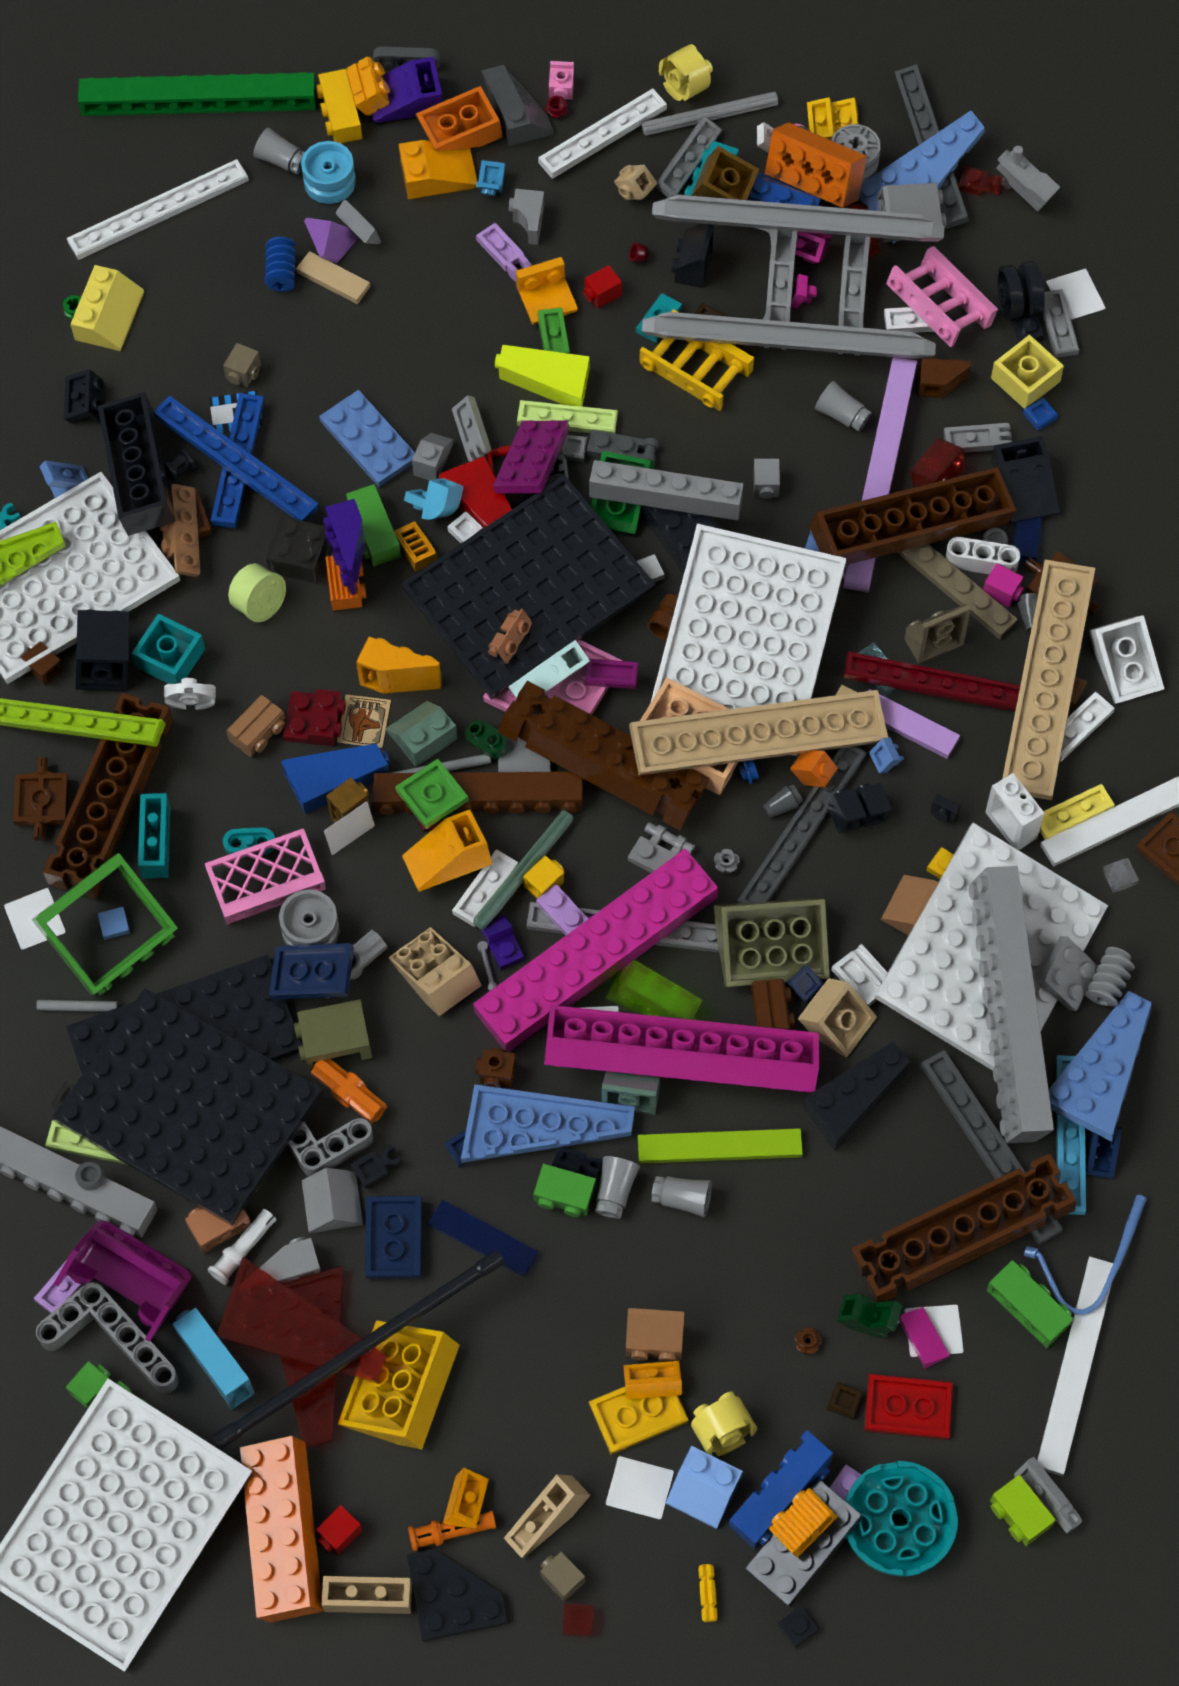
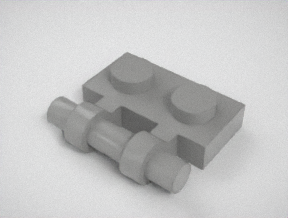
(650, 855)

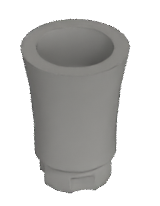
(278, 151)
(842, 407)
(615, 1186)
(683, 1194)

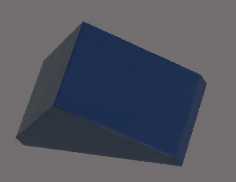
(1103, 1154)

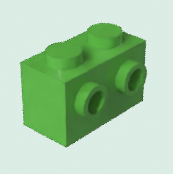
(564, 1190)

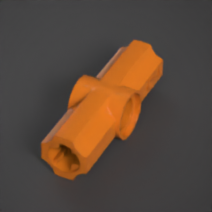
(349, 1090)

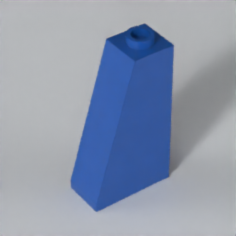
(321, 773)

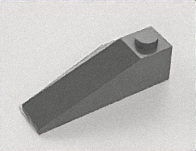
(516, 109)

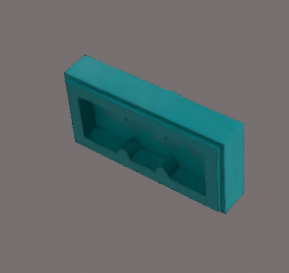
(661, 305)

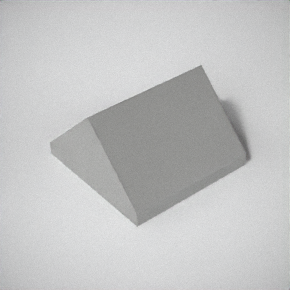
(332, 1200)

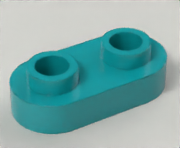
(247, 837)

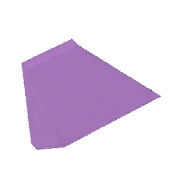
(330, 238)

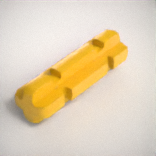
(707, 1593)

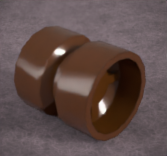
(661, 620)

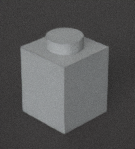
(766, 478)

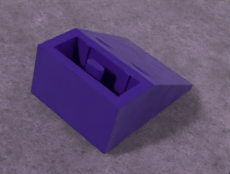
(412, 90)
(347, 539)

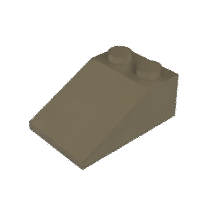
(938, 633)

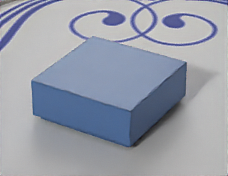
(113, 923)

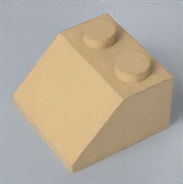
(838, 1016)

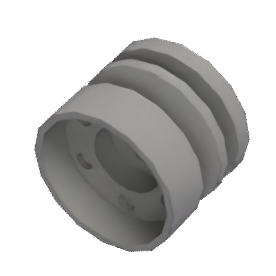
(863, 141)

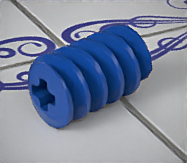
(280, 264)

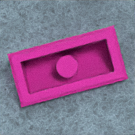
(923, 1337)

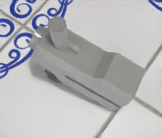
(1025, 178)

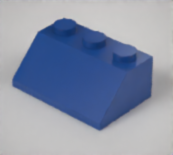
(773, 190)

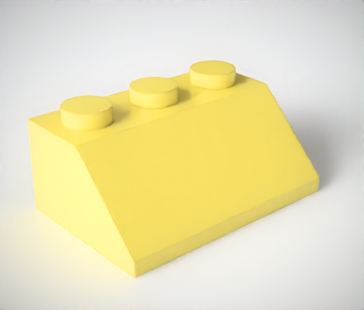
(106, 309)

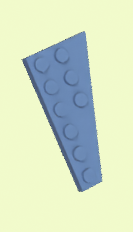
(523, 1122)

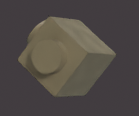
(242, 365)

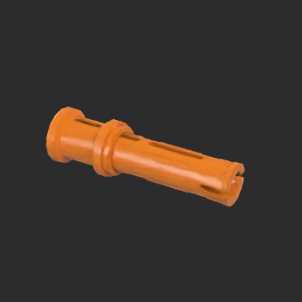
(485, 1520)

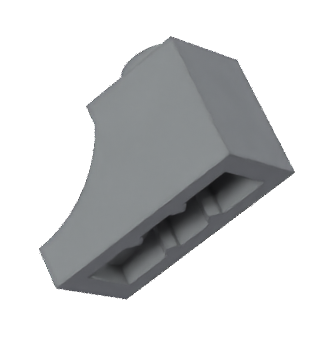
(528, 211)

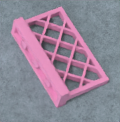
(271, 897)

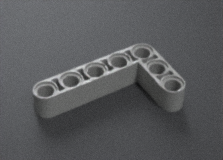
(321, 1148)
(115, 1330)

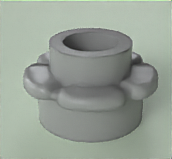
(726, 868)

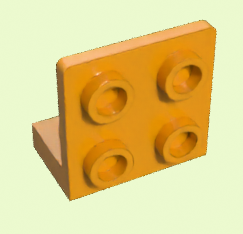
(545, 288)

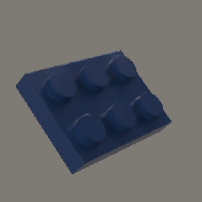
(311, 971)
(393, 1237)

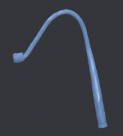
(1129, 1230)

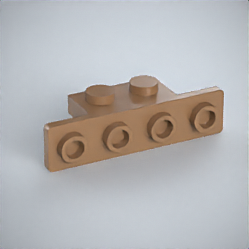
(181, 537)

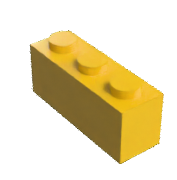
(339, 106)

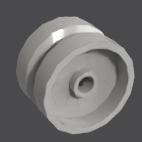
(309, 919)

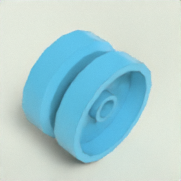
(328, 172)

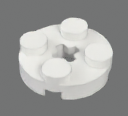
(189, 693)

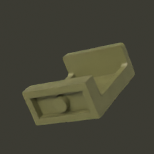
(332, 1032)

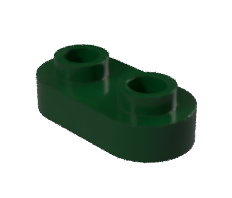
(482, 735)

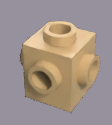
(635, 182)

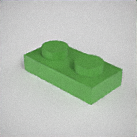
(553, 330)

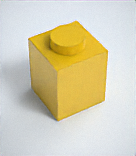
(543, 877)

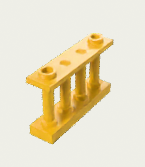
(727, 353)

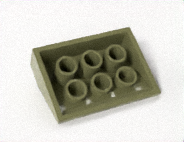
(771, 939)

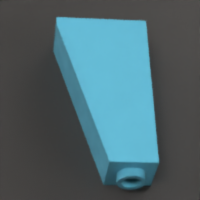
(213, 1357)

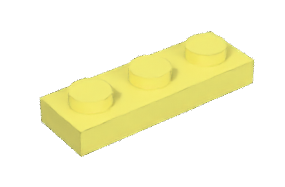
(1075, 811)

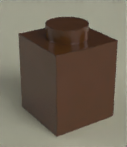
(44, 668)

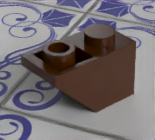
(941, 376)

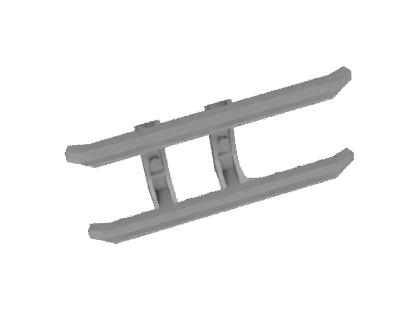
(782, 224)

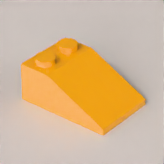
(435, 172)

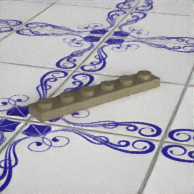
(960, 589)

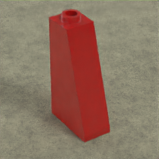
(478, 491)

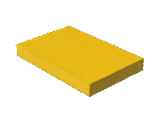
(635, 1420)

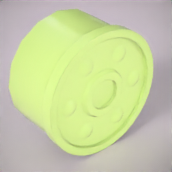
(257, 592)

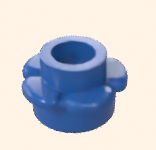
(748, 771)

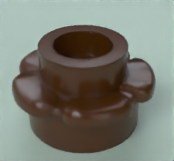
(808, 1348)

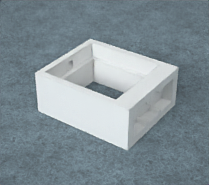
(1014, 817)

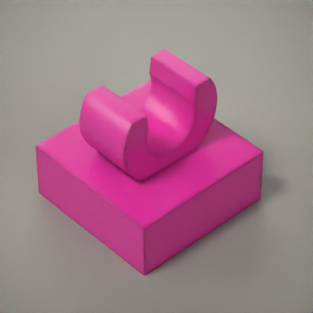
(801, 291)

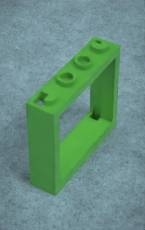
(141, 953)

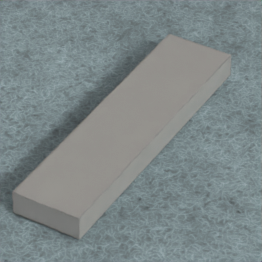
(687, 157)

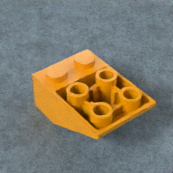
(396, 669)
(448, 852)

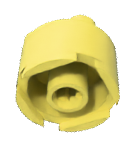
(685, 73)
(723, 1424)

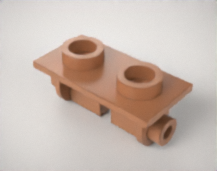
(516, 627)

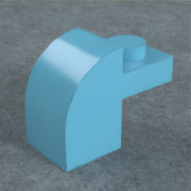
(438, 501)

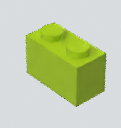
(1021, 1511)

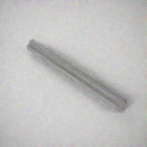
(712, 112)

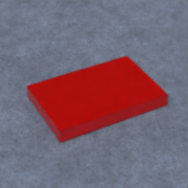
(908, 1406)

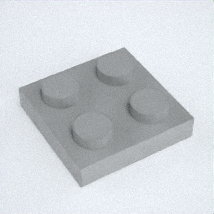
(1067, 973)

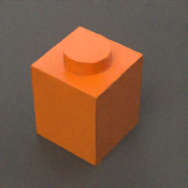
(814, 768)

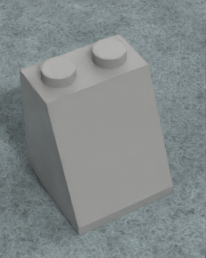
(912, 199)

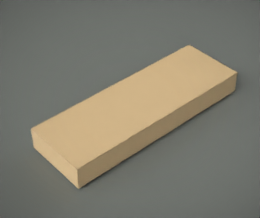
(333, 277)

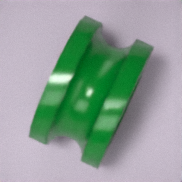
(70, 300)

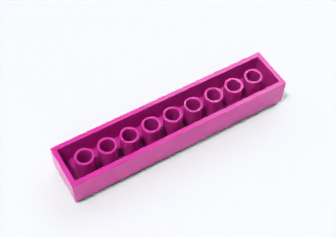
(596, 950)
(682, 1048)

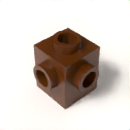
(496, 1068)

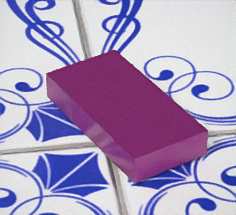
(611, 673)

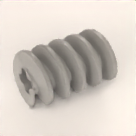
(1110, 977)

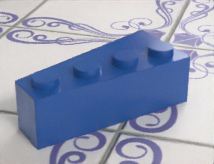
(797, 1473)

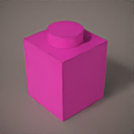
(1004, 585)

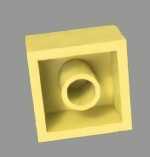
(1027, 371)

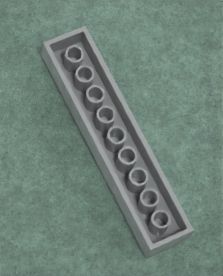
(1011, 1005)

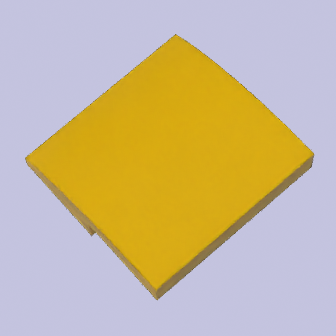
(828, 116)

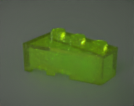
(651, 993)

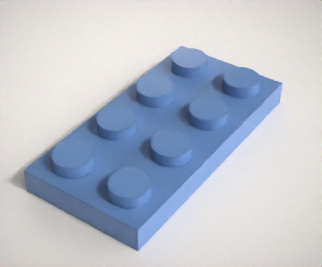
(368, 438)

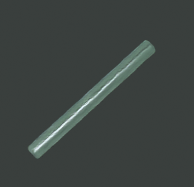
(515, 878)

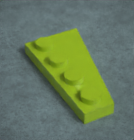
(28, 549)

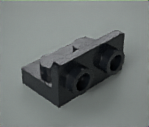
(83, 396)

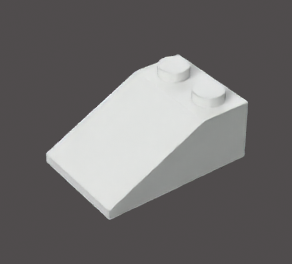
(1127, 658)

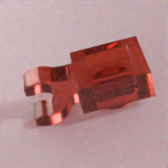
(977, 181)

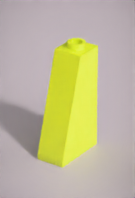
(546, 373)

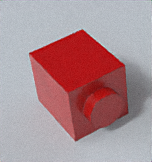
(602, 287)
(338, 1531)

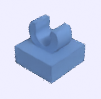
(885, 755)

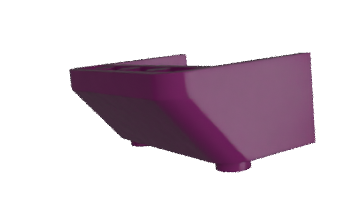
(128, 1269)

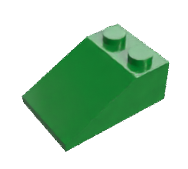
(615, 514)

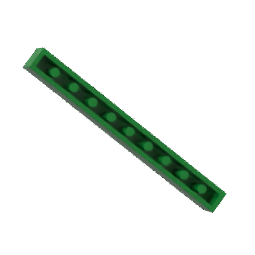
(197, 94)

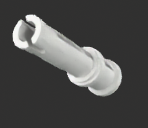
(233, 1255)

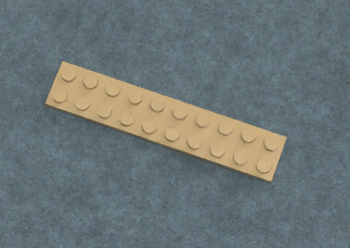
(1049, 676)
(757, 732)

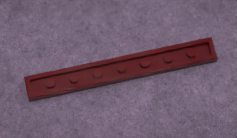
(931, 681)

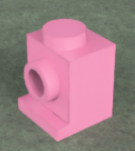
(561, 79)

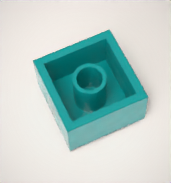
(168, 650)

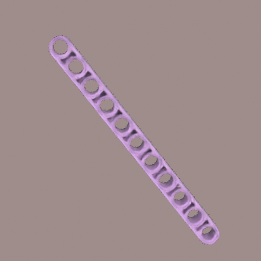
(884, 454)

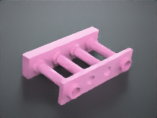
(954, 283)

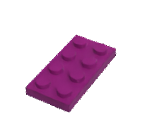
(531, 456)

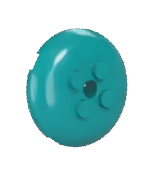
(921, 1499)

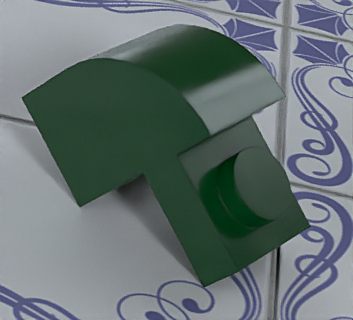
(869, 1316)

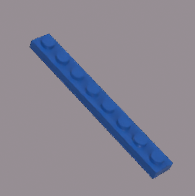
(235, 459)

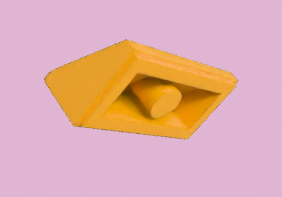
(652, 1380)
(466, 1499)

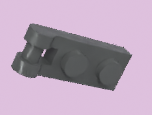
(621, 444)

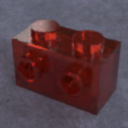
(938, 463)

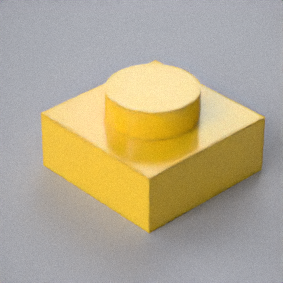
(939, 863)

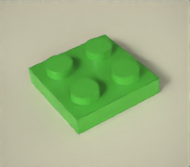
(431, 793)

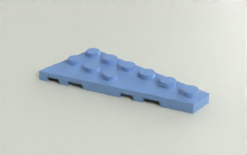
(928, 161)
(1099, 1075)

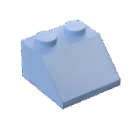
(704, 1487)

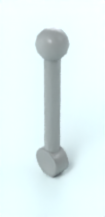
(483, 947)

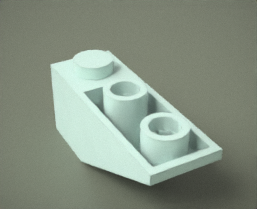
(554, 669)

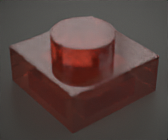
(577, 1620)

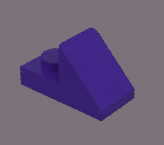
(502, 942)

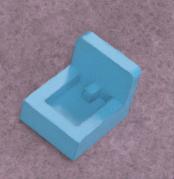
(491, 177)

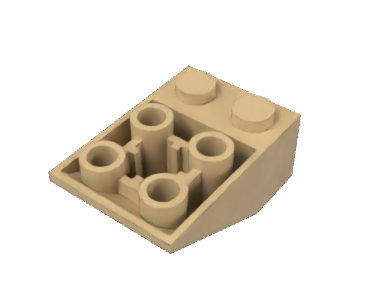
(436, 971)

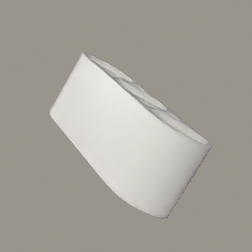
(973, 548)

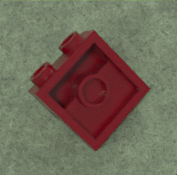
(314, 717)

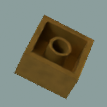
(725, 176)

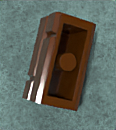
(770, 1004)

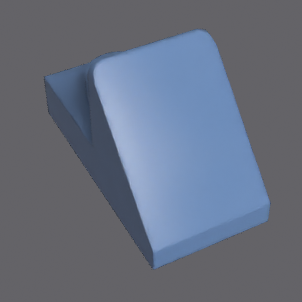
(62, 476)

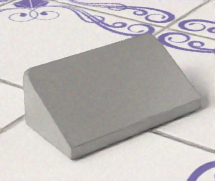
(357, 223)

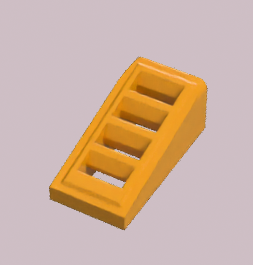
(422, 560)

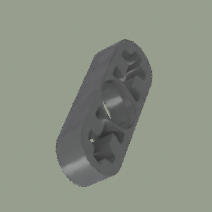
(392, 56)

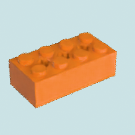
(815, 164)

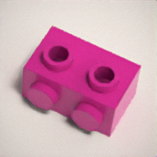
(812, 246)

